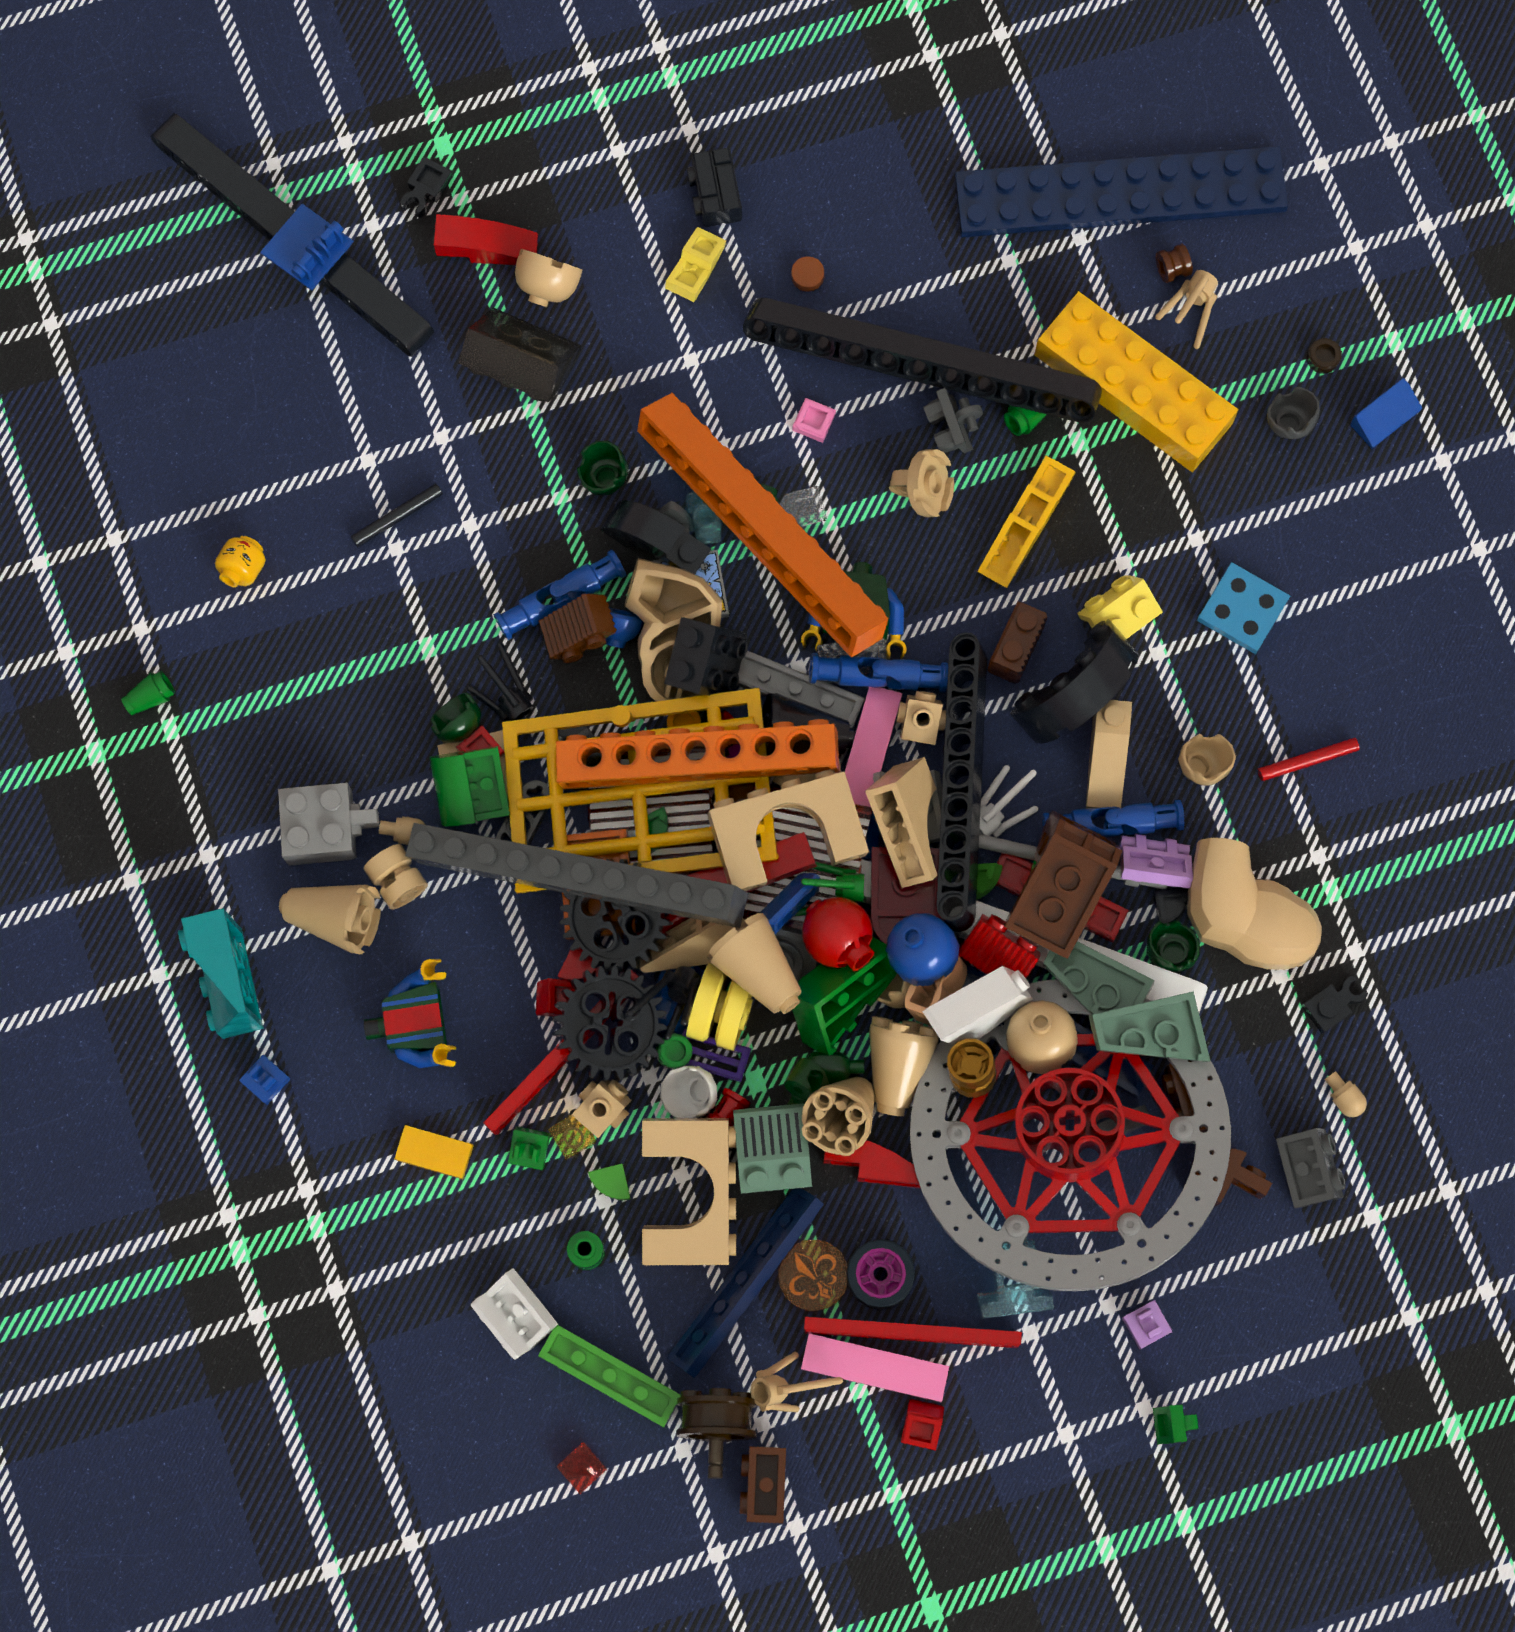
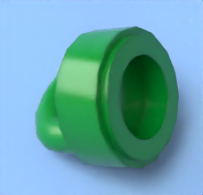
(674, 1052)

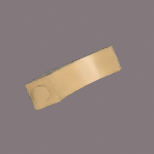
(901, 811)

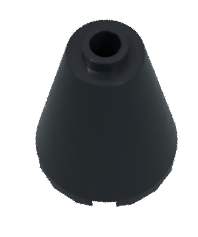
(782, 708)

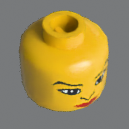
(240, 561)

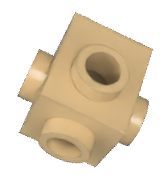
(921, 730)
(602, 1106)

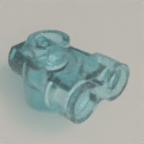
(705, 521)

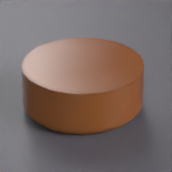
(807, 274)

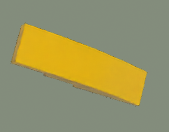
(1026, 521)

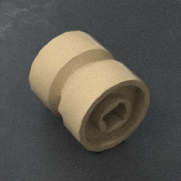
(395, 876)

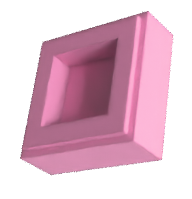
(814, 420)

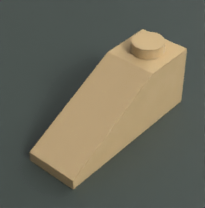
(1108, 754)
(686, 946)

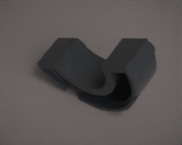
(1082, 690)

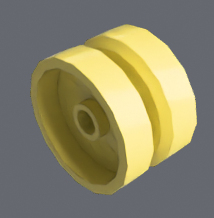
(719, 1006)

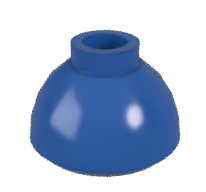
(627, 626)

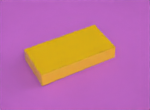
(433, 1152)

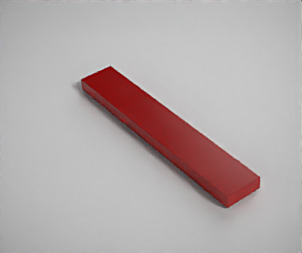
(538, 1078)
(912, 1332)

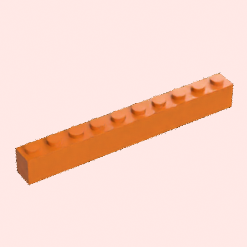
(763, 525)

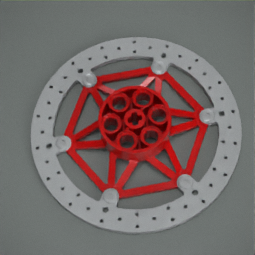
(1071, 1167)

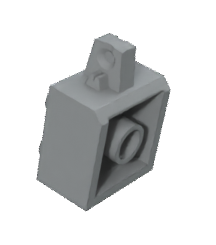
(321, 823)

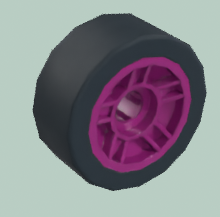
(889, 1257)

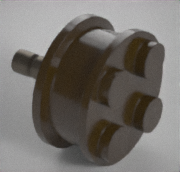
(716, 1420)

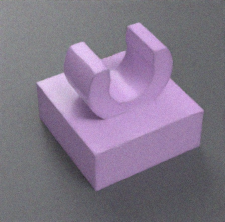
(1147, 1324)

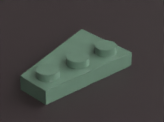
(1098, 980)
(1153, 1028)

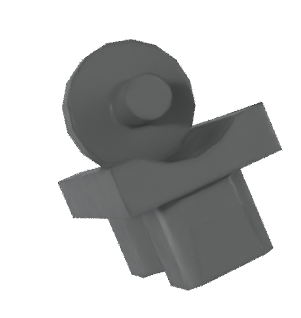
(946, 409)

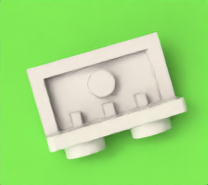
(514, 1314)

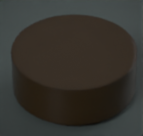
(1324, 355)

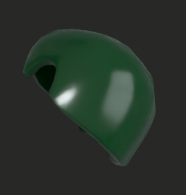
(603, 468)
(456, 719)
(1172, 946)

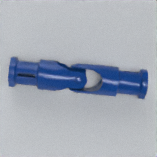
(583, 580)
(894, 673)
(1131, 819)

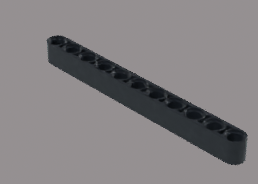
(268, 214)
(923, 360)

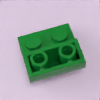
(469, 786)

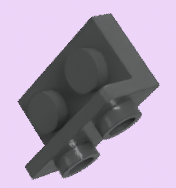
(1311, 1167)

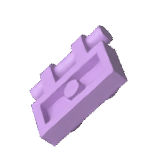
(1155, 861)

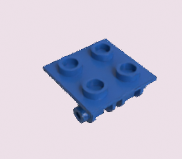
(307, 246)

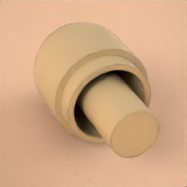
(400, 829)
(1346, 1096)

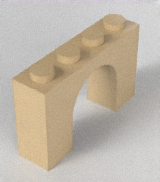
(824, 799)
(708, 1238)

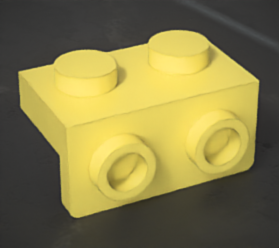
(1126, 605)

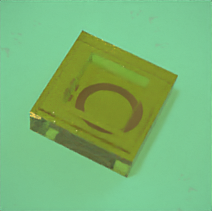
(571, 1136)

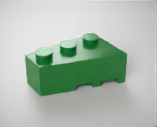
(837, 995)

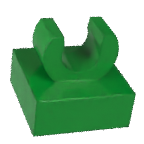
(529, 1148)
(1172, 1424)

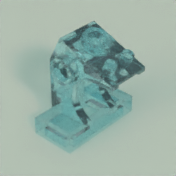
(1015, 1297)

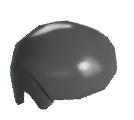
(1293, 414)

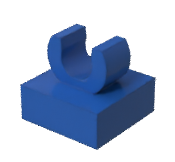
(264, 1079)

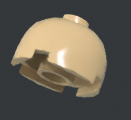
(545, 278)
(1041, 1036)

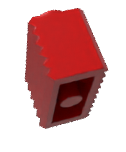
(993, 946)

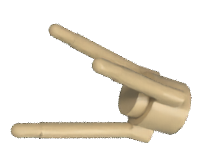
(1198, 291)
(772, 1389)

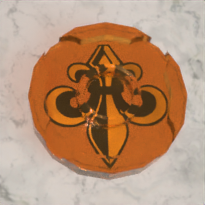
(813, 1275)

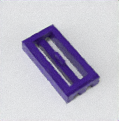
(740, 1064)

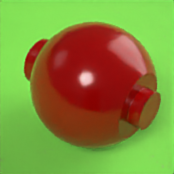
(838, 933)

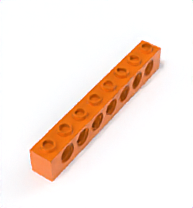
(574, 751)

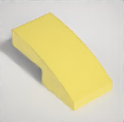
(695, 264)

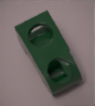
(804, 1080)

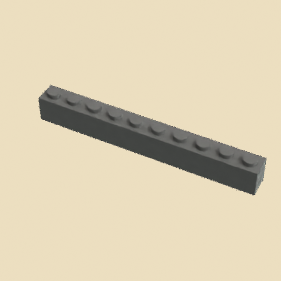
(578, 875)

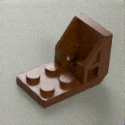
(1064, 884)

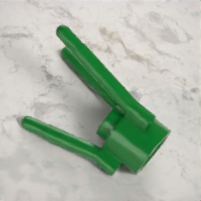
(847, 884)

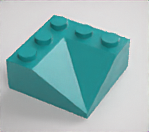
(221, 952)

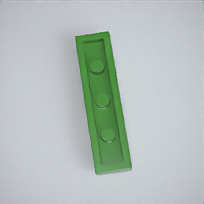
(609, 1375)

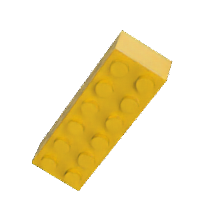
(1137, 381)

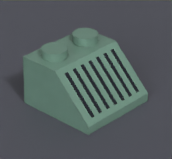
(771, 1148)

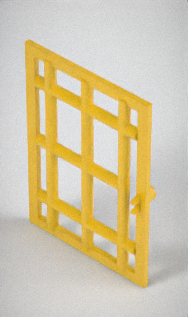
(642, 842)

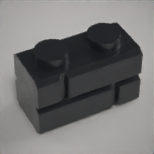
(716, 187)

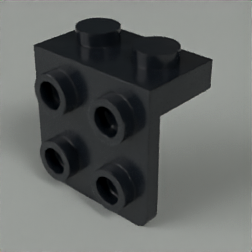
(706, 658)

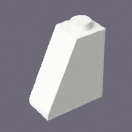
(979, 1006)

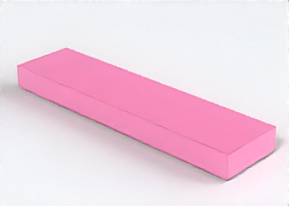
(871, 741)
(875, 1367)

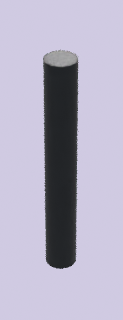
(396, 515)

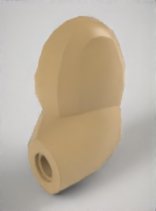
(660, 598)
(1247, 915)

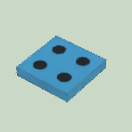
(1243, 608)

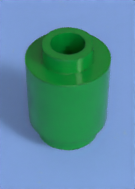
(591, 1260)

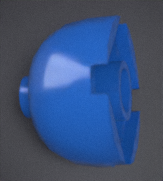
(922, 949)

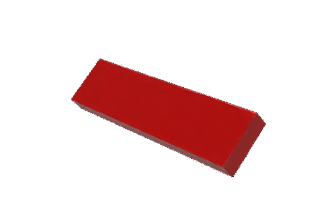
(794, 858)
(1105, 918)

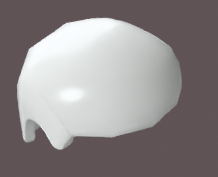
(688, 1092)

